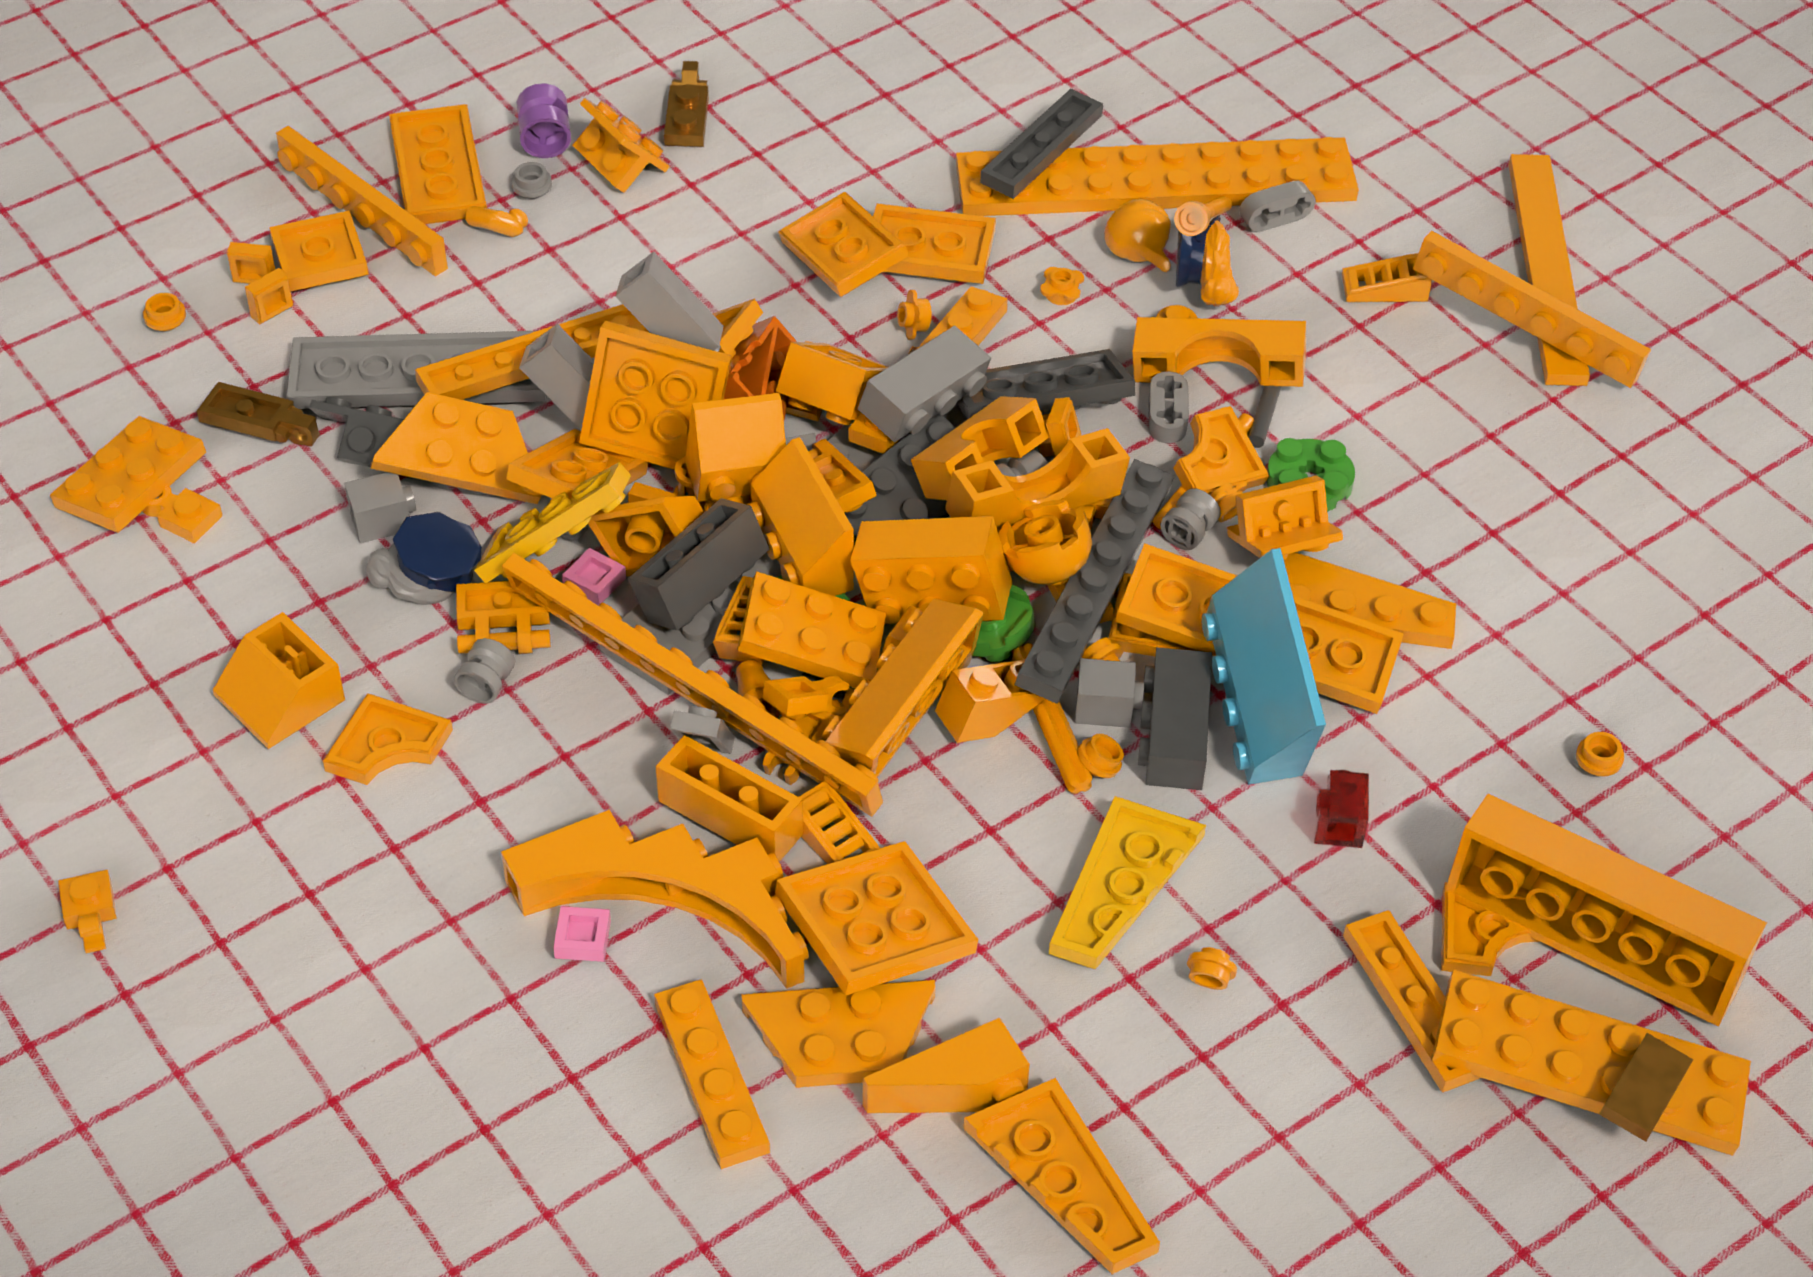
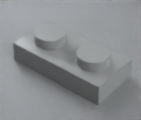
(704, 728)

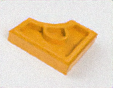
(1220, 454)
(384, 736)
(1473, 938)

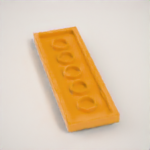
(1346, 653)
(1581, 1056)

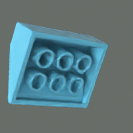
(1264, 672)

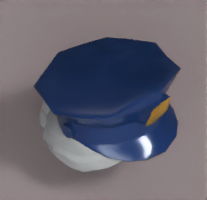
(426, 559)

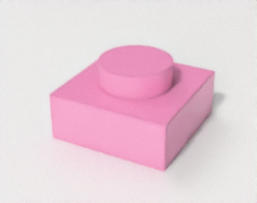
(595, 575)
(582, 934)

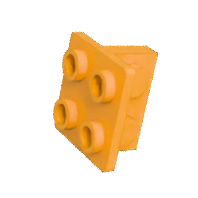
(616, 146)
(1285, 517)

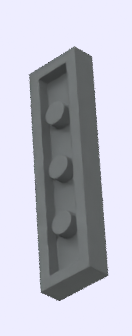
(1041, 143)

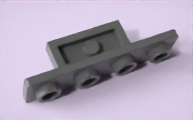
(364, 430)

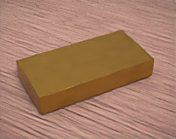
(1646, 1087)

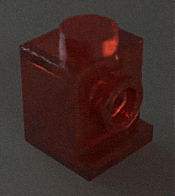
(1343, 809)

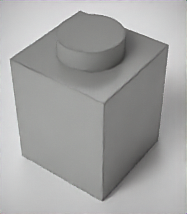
(378, 505)
(1107, 693)

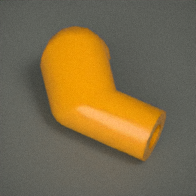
(505, 223)

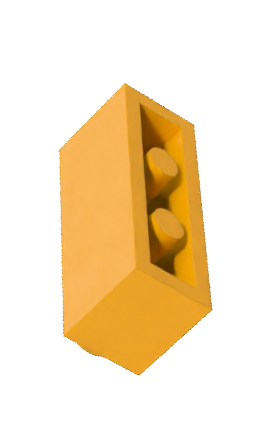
(728, 798)

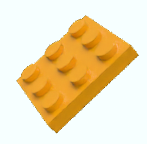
(646, 393)
(875, 917)

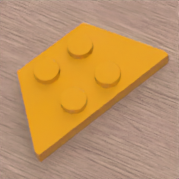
(456, 446)
(840, 1036)

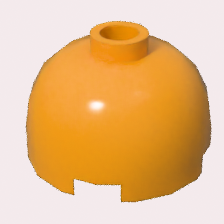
(1047, 543)

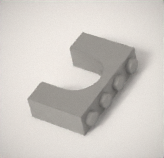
(658, 303)

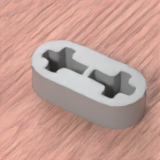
(1277, 206)
(1176, 407)

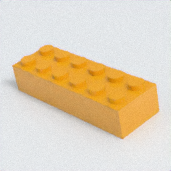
(1605, 909)

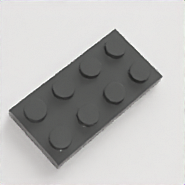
(1082, 377)
(897, 484)

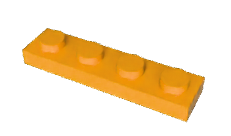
(1405, 989)
(712, 1074)

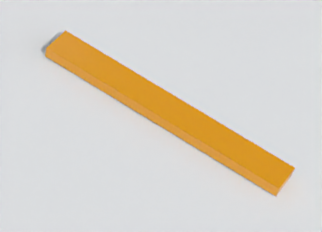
(1545, 254)

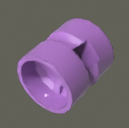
(543, 120)

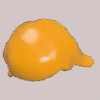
(1139, 233)

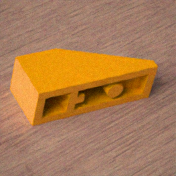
(952, 1076)

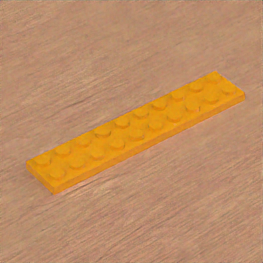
(1165, 174)

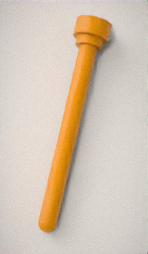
(1195, 216)

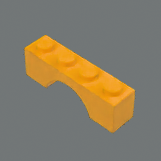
(1265, 347)
(1083, 473)

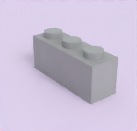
(924, 384)

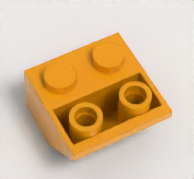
(279, 681)

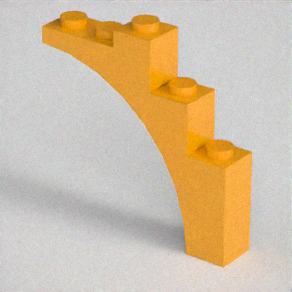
(669, 869)

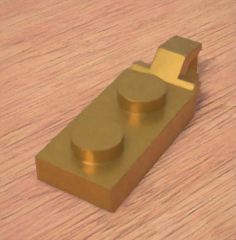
(687, 109)
(257, 415)

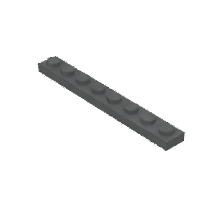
(1095, 584)

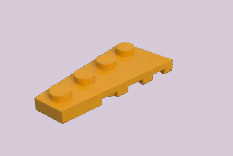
(1418, 615)
(1062, 1166)

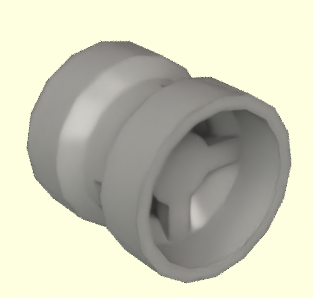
(1185, 523)
(483, 673)

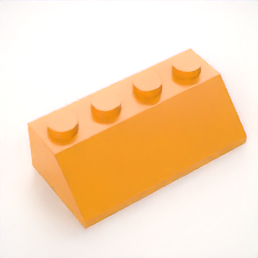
(905, 685)

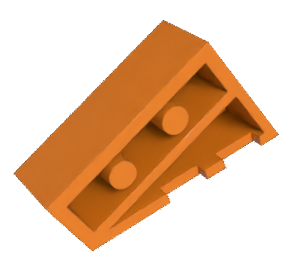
(759, 362)

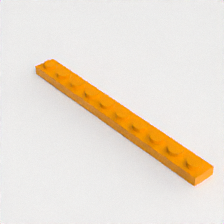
(706, 690)

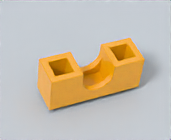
(996, 432)

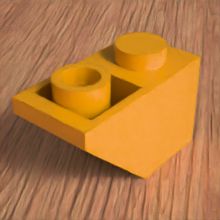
(984, 701)

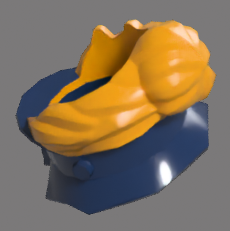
(1207, 262)

